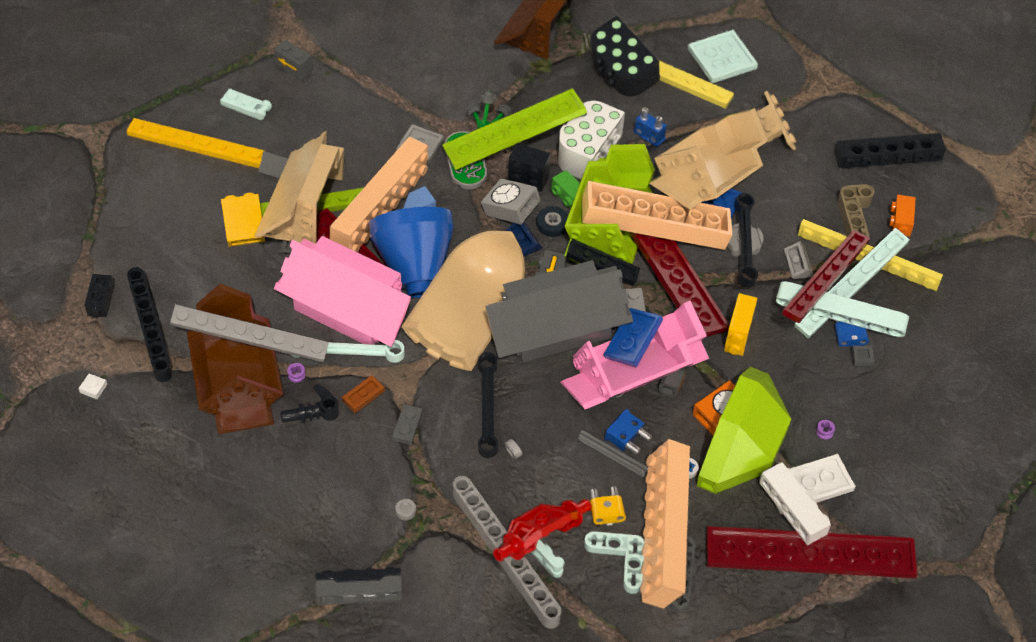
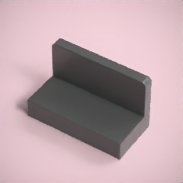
(273, 163)

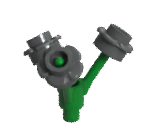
(474, 110)

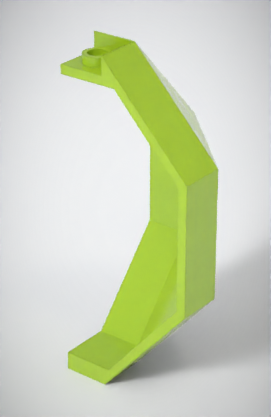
(746, 434)

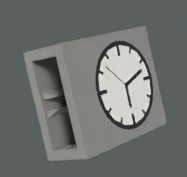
(510, 201)

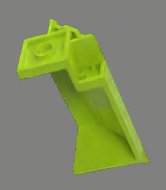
(624, 167)

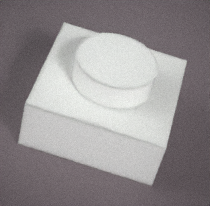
(93, 386)

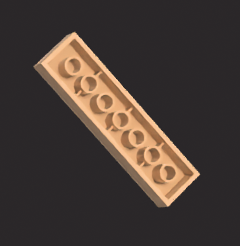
(381, 194)
(656, 215)
(665, 524)

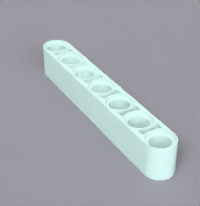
(850, 311)

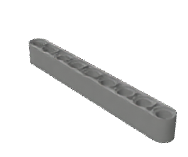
(517, 575)

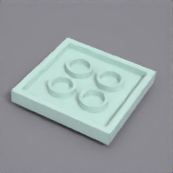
(722, 56)

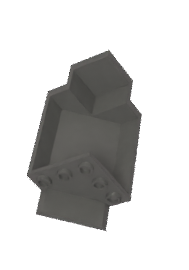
(558, 311)

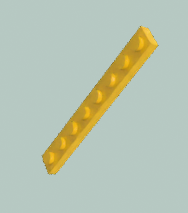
(195, 142)

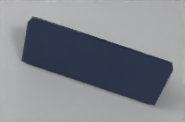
(525, 238)

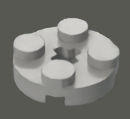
(735, 243)

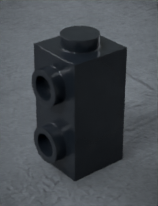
(99, 295)

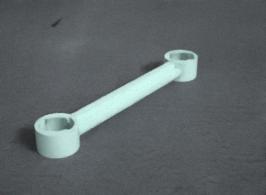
(367, 349)

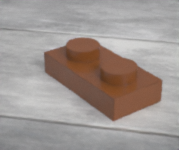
(363, 394)

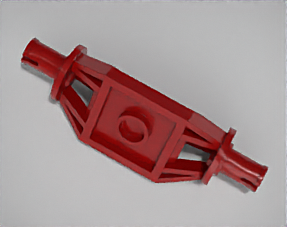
(538, 523)

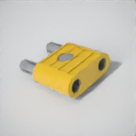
(608, 508)

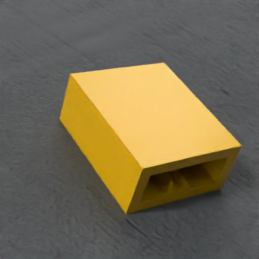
(242, 219)
(740, 324)

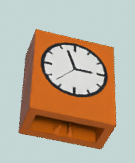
(710, 408)

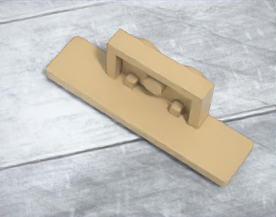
(773, 123)

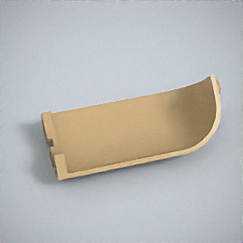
(452, 310)

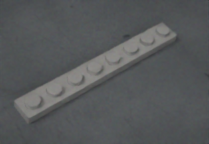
(249, 333)

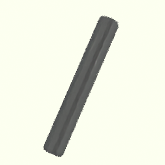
(613, 453)

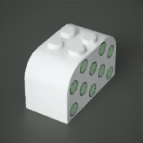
(589, 137)

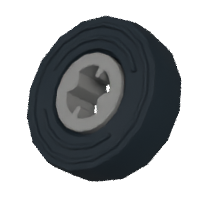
(548, 228)

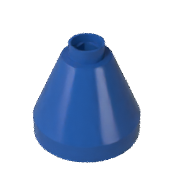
(413, 243)

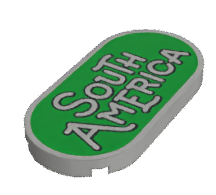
(471, 175)

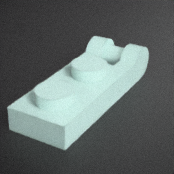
(246, 104)
(545, 556)

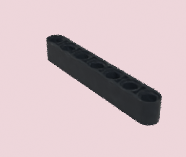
(149, 324)

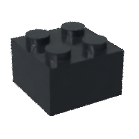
(529, 166)

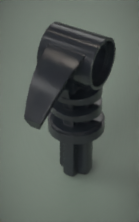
(318, 409)

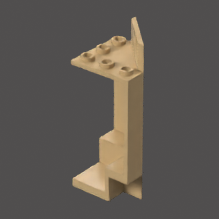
(711, 159)
(294, 201)

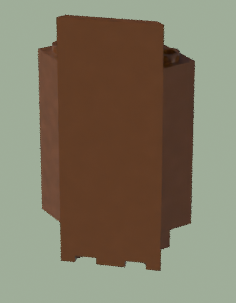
(531, 26)
(230, 376)

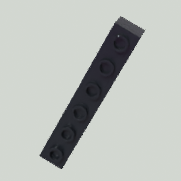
(889, 150)

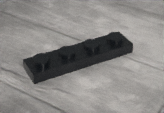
(583, 253)

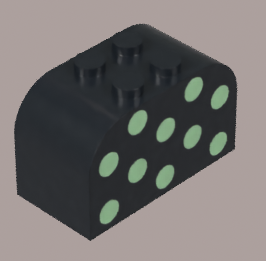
(623, 58)

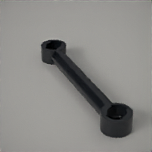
(746, 240)
(487, 405)

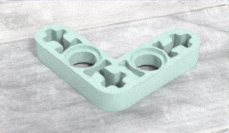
(625, 549)

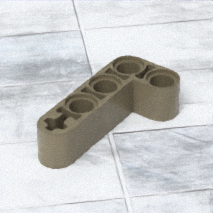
(850, 204)

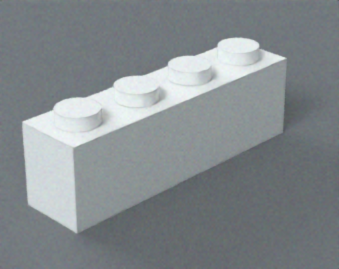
(795, 503)

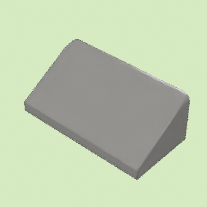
(798, 261)

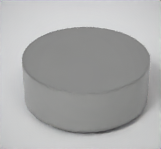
(513, 449)
(405, 509)

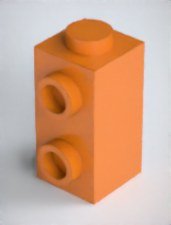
(903, 214)

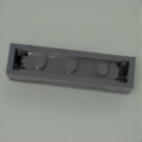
(358, 586)

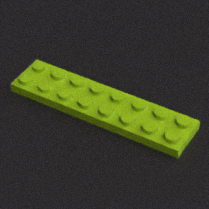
(514, 128)

